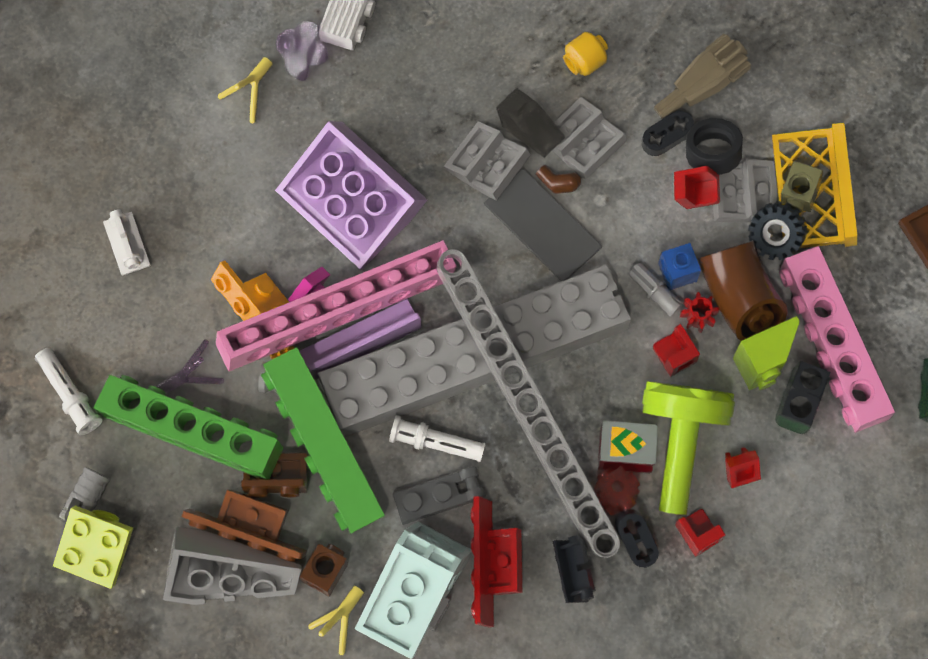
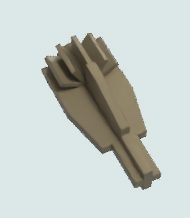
(707, 74)

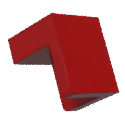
(696, 187)
(676, 351)
(699, 532)

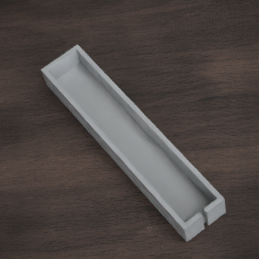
(450, 362)

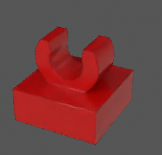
(742, 468)

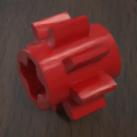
(705, 307)

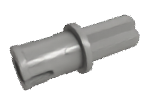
(656, 290)

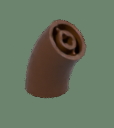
(743, 290)

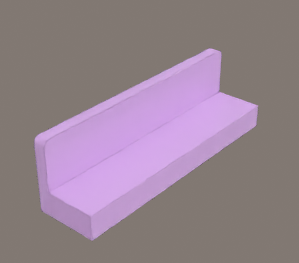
(361, 338)

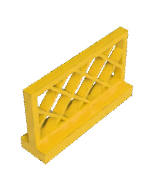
(839, 176)

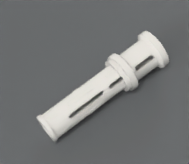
(74, 402)
(421, 437)

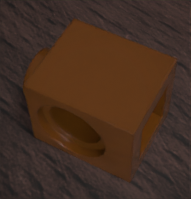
(324, 583)

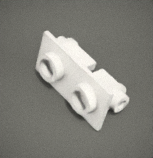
(126, 242)

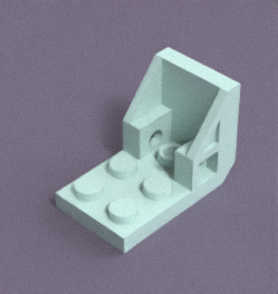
(412, 588)

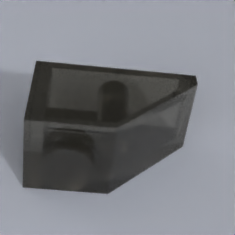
(529, 122)

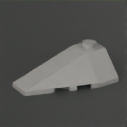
(214, 567)

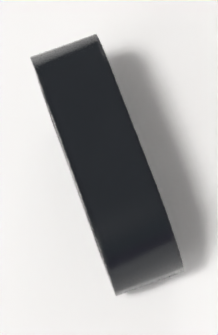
(664, 128)
(643, 535)

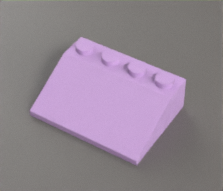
(350, 193)

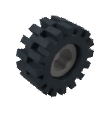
(791, 224)

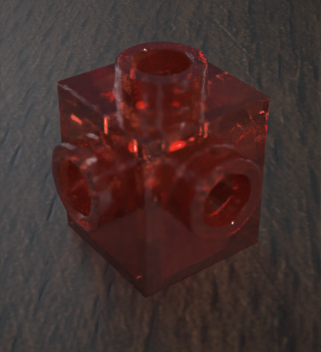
(613, 500)

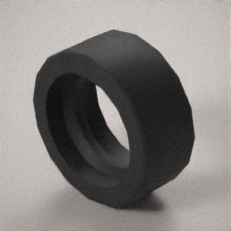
(714, 129)

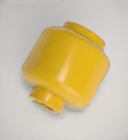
(585, 54)

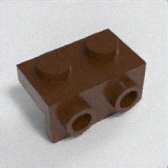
(287, 478)

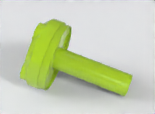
(687, 409)

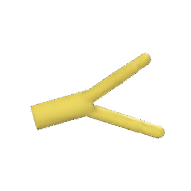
(253, 78)
(335, 615)

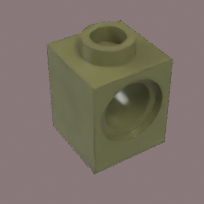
(802, 175)

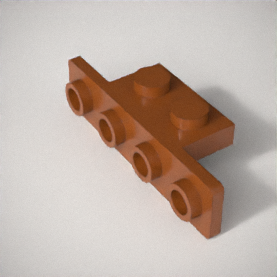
(250, 520)

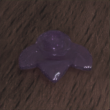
(305, 49)

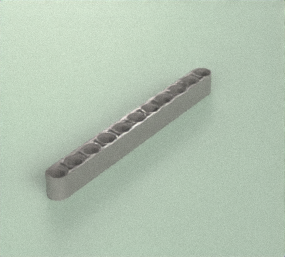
(527, 420)

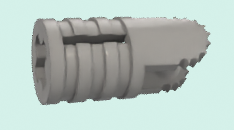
(86, 490)

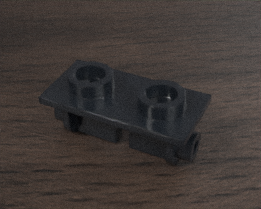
(575, 582)

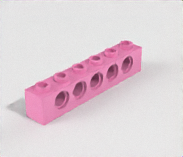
(812, 266)

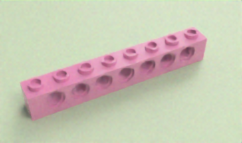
(332, 307)

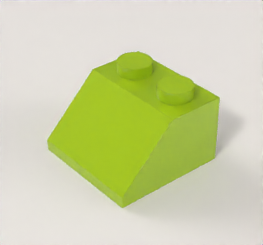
(765, 354)

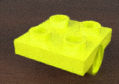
(93, 545)

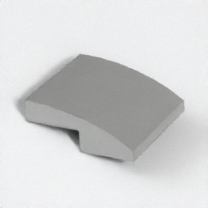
(587, 138)
(487, 160)
(746, 191)

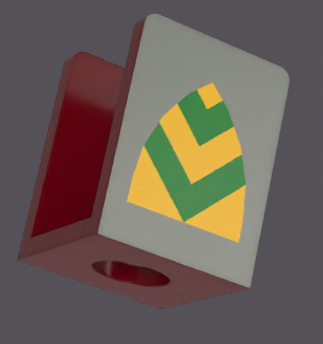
(627, 446)

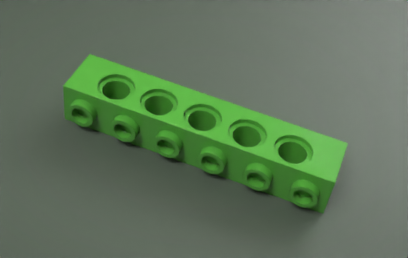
(258, 461)

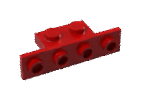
(495, 562)

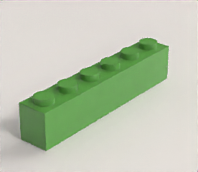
(323, 441)

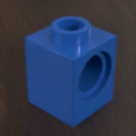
(679, 266)

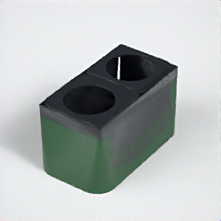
(790, 421)

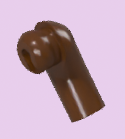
(559, 183)

